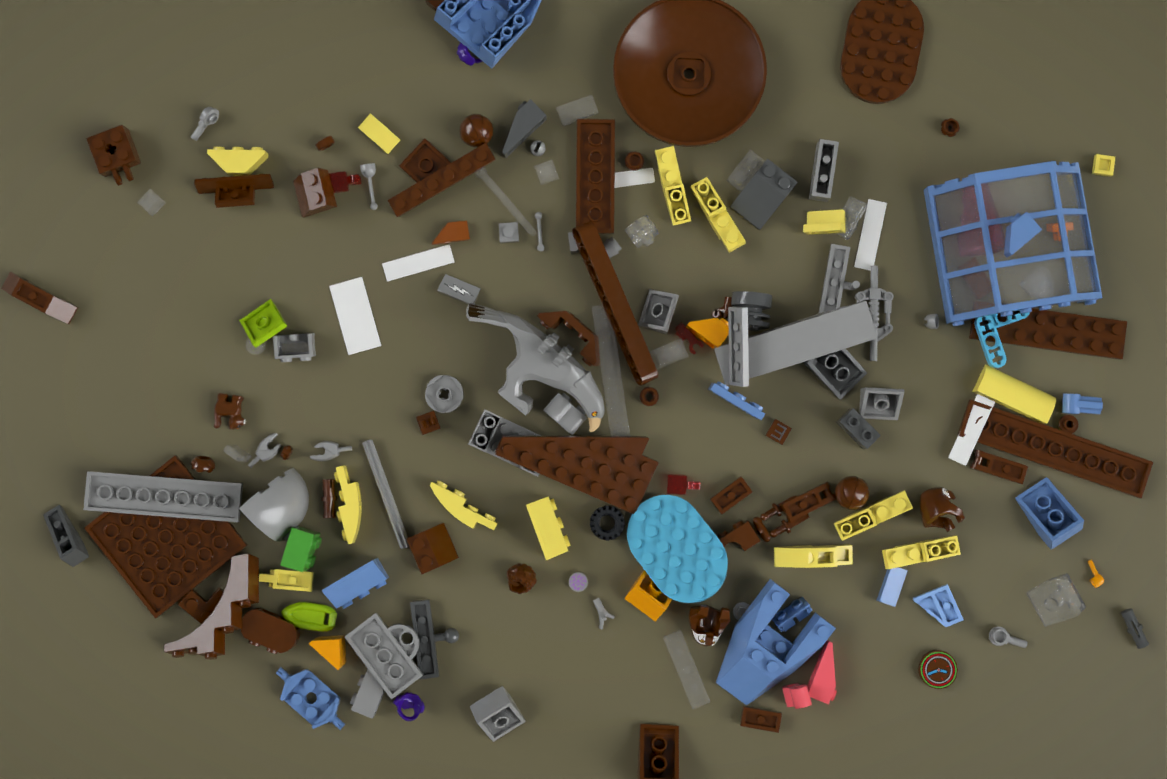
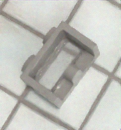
(294, 346)

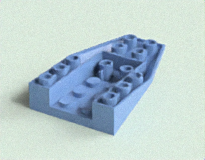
(487, 25)

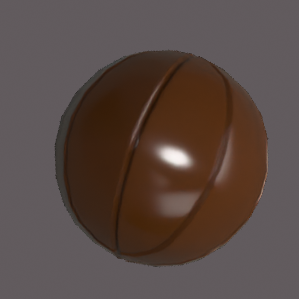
(476, 130)
(852, 492)

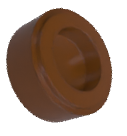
(325, 143)

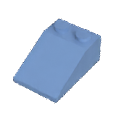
(1050, 513)

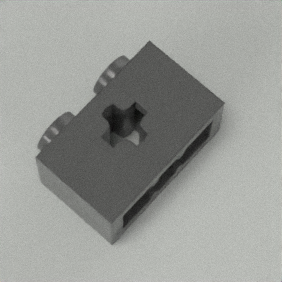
(858, 428)

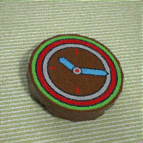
(938, 669)

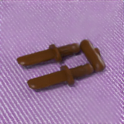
(786, 526)

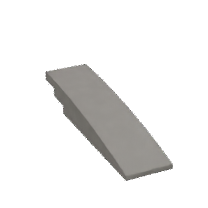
(804, 340)

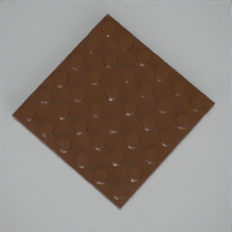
(164, 554)

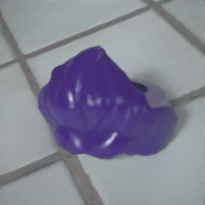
(464, 55)
(407, 701)

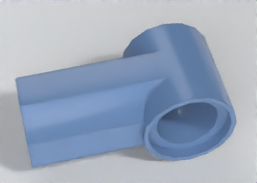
(1079, 404)

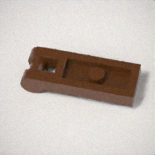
(999, 467)
(807, 502)

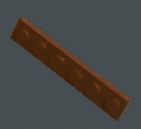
(441, 180)

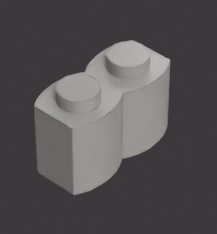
(565, 413)

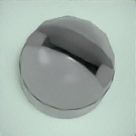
(541, 150)
(932, 321)

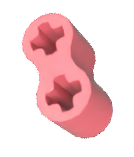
(796, 695)

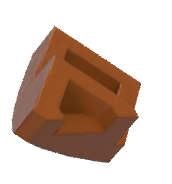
(452, 232)

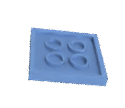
(737, 399)

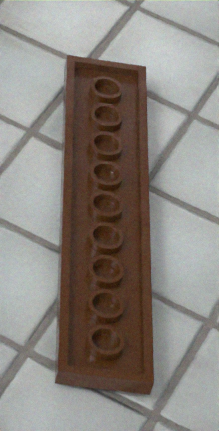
(1062, 451)

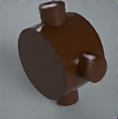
(286, 452)

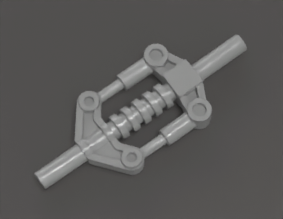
(875, 294)

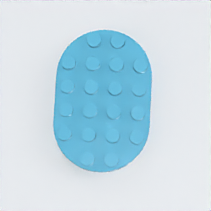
(677, 549)

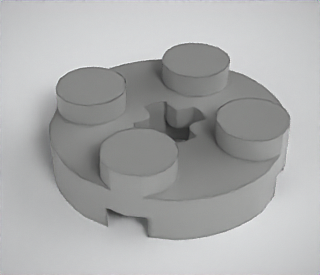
(441, 404)

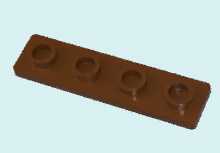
(234, 190)

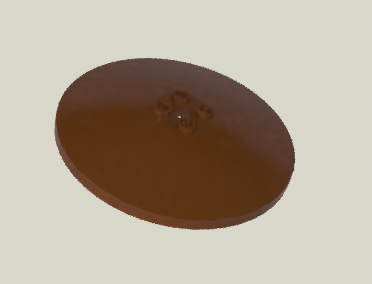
(697, 37)

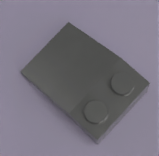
(763, 194)
(837, 371)

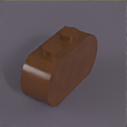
(269, 630)

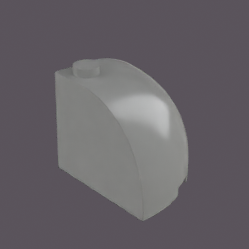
(280, 506)

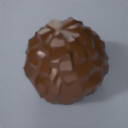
(521, 578)

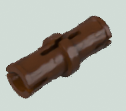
(328, 498)

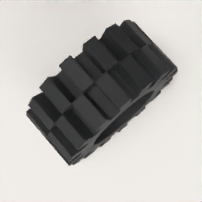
(607, 534)

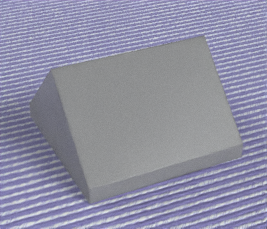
(658, 311)
(880, 403)

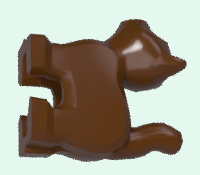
(231, 409)

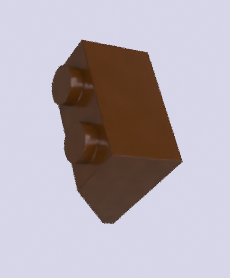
(314, 192)
(432, 548)

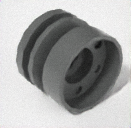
(756, 303)

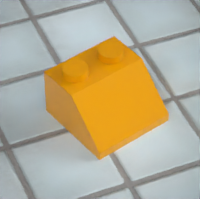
(710, 331)
(648, 597)

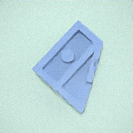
(940, 605)

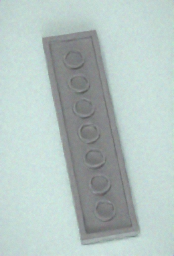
(163, 496)

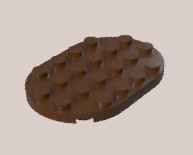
(881, 49)

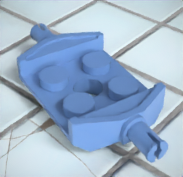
(295, 694)

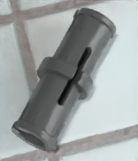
(1139, 639)

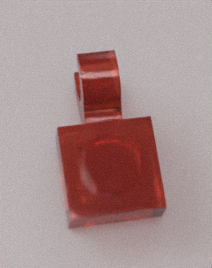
(341, 182)
(684, 333)
(678, 484)

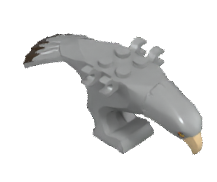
(543, 361)

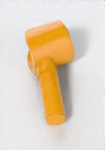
(1097, 580)

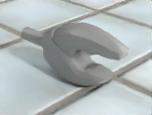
(331, 450)
(264, 452)

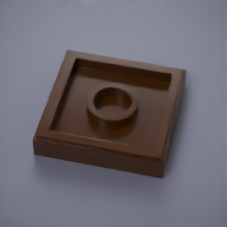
(423, 161)

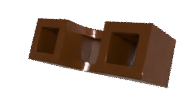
(741, 534)

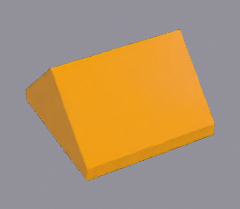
(331, 648)

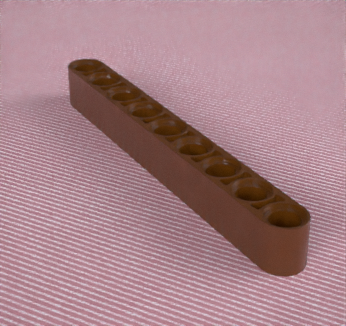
(615, 303)

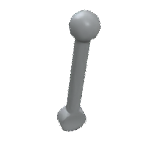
(538, 215)

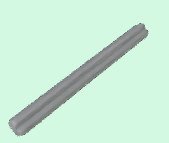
(386, 493)

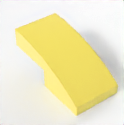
(379, 133)

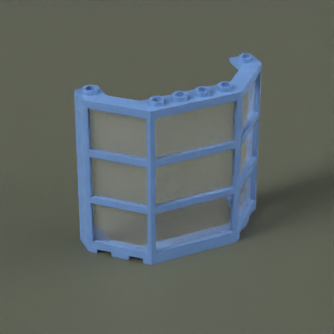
(970, 233)

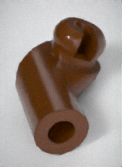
(723, 311)

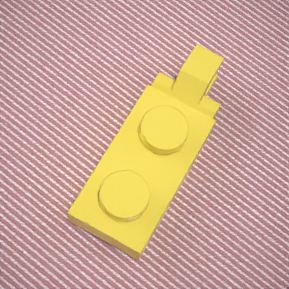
(288, 579)

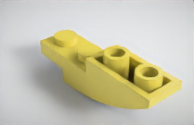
(672, 185)
(717, 215)
(454, 503)
(350, 512)
(873, 515)
(921, 552)
(813, 556)

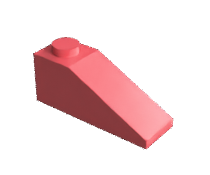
(822, 681)

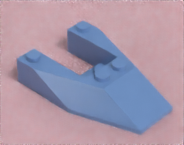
(759, 654)

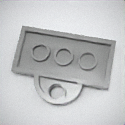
(387, 653)

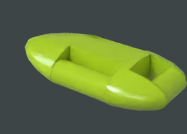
(310, 616)

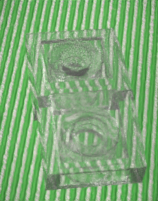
(853, 211)

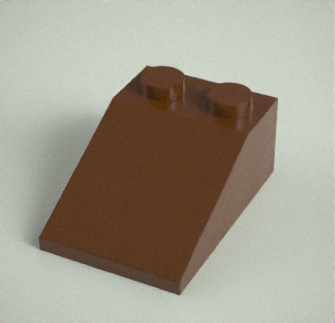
(658, 752)

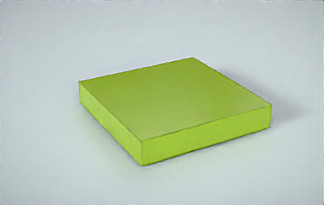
(263, 323)

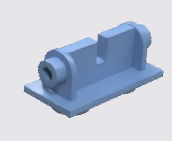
(784, 618)

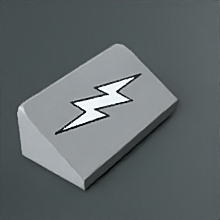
(458, 289)

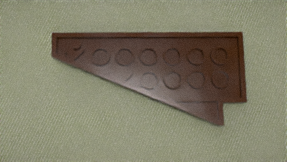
(596, 465)

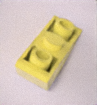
(238, 161)

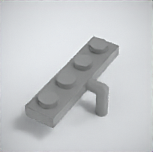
(835, 278)

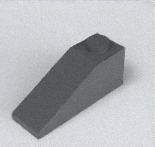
(526, 121)
(65, 537)

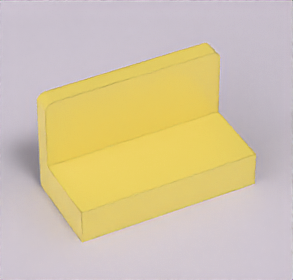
(825, 222)

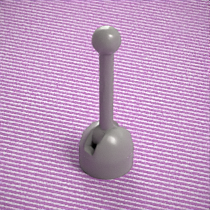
(368, 171)

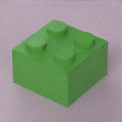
(301, 549)

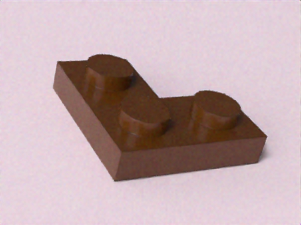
(198, 606)

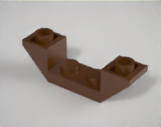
(38, 298)
(591, 351)

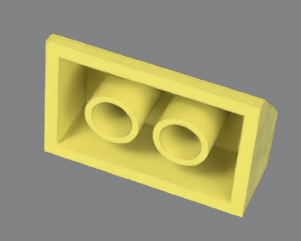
(548, 527)

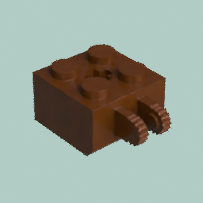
(123, 158)

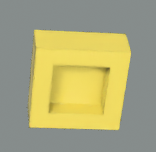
(1103, 165)

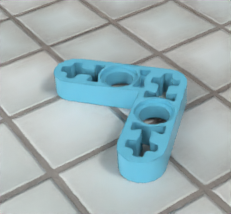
(994, 323)

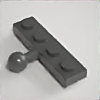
(423, 626)

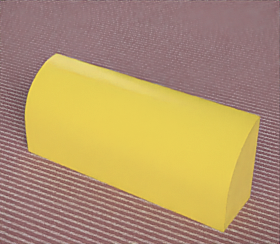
(1015, 395)

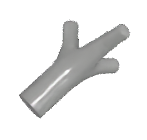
(602, 612)

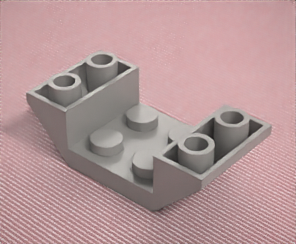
(490, 431)

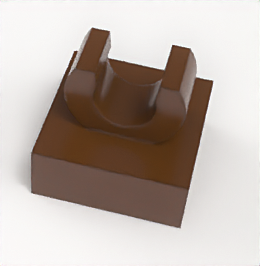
(428, 422)

